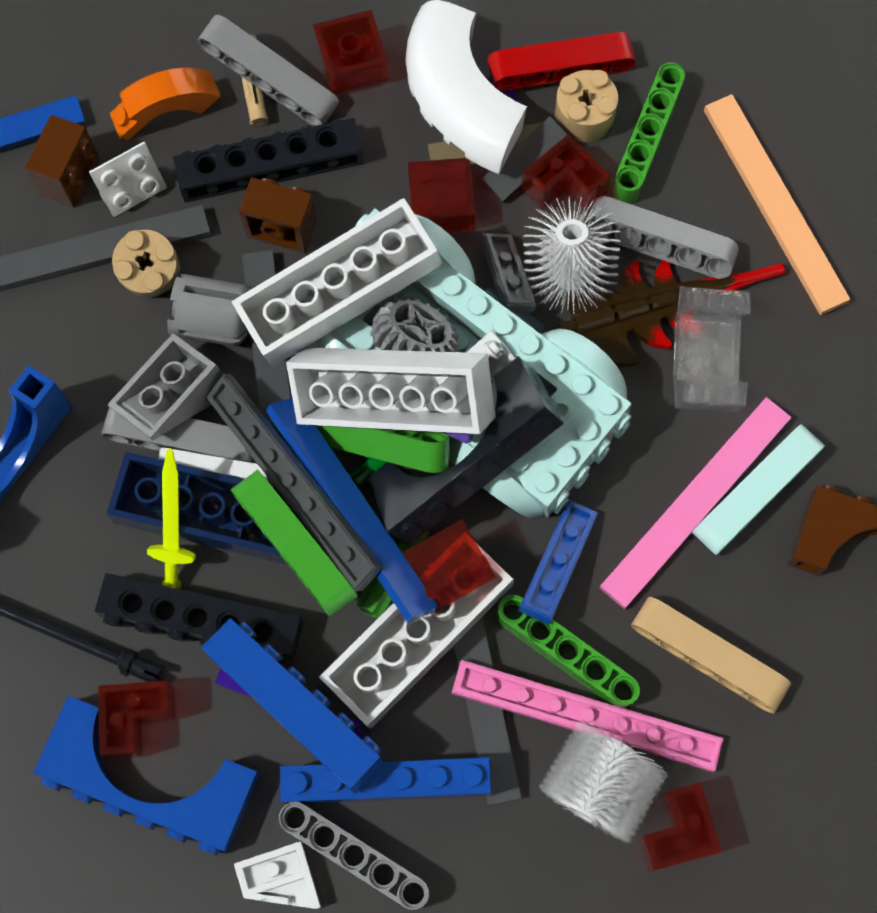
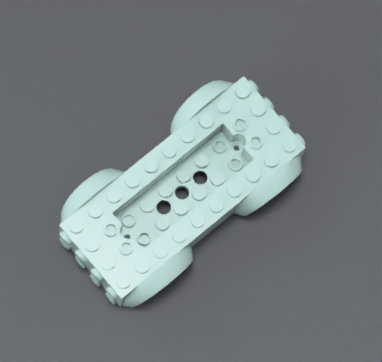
(573, 369)

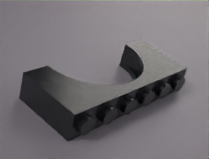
(522, 421)

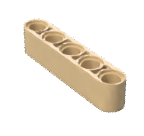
(711, 655)

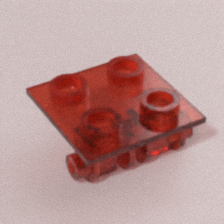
(449, 564)

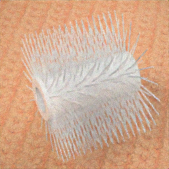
(571, 255)
(602, 782)

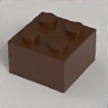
(62, 161)
(278, 214)

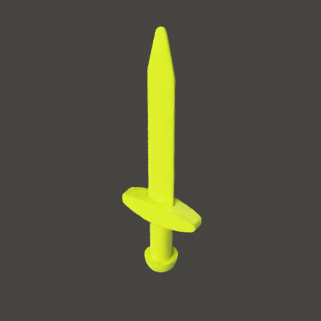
(170, 550)

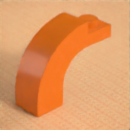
(161, 93)

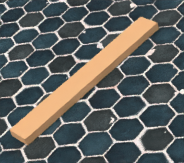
(776, 205)

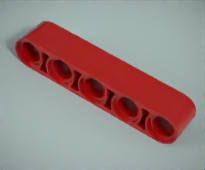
(555, 60)

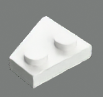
(279, 877)

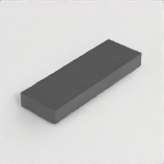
(522, 157)
(508, 273)

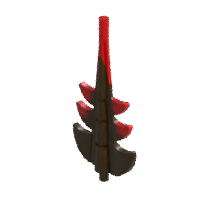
(642, 308)

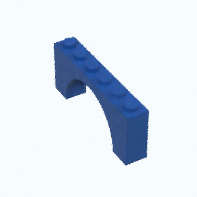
(35, 415)
(75, 762)

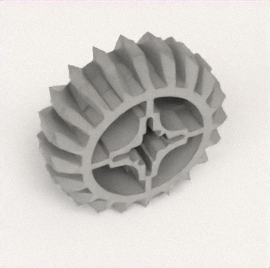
(413, 327)

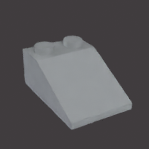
(167, 388)

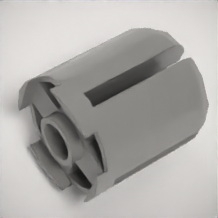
(205, 310)

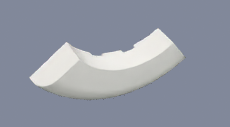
(454, 90)

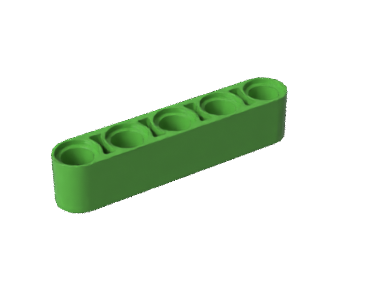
(649, 120)
(408, 448)
(294, 543)
(575, 667)

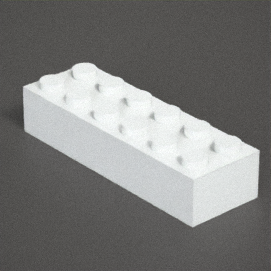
(337, 282)
(392, 389)
(398, 653)

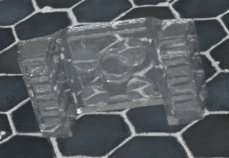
(709, 349)

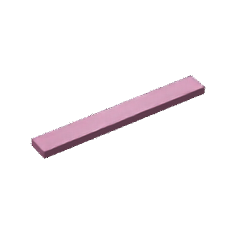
(694, 503)
(567, 708)

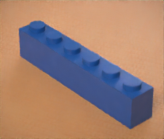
(293, 706)
(390, 782)

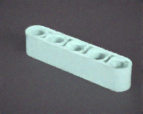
(758, 489)

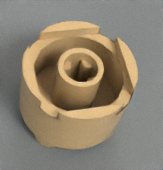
(586, 105)
(138, 247)

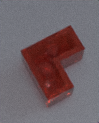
(566, 169)
(124, 709)
(691, 831)

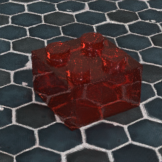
(351, 52)
(443, 193)

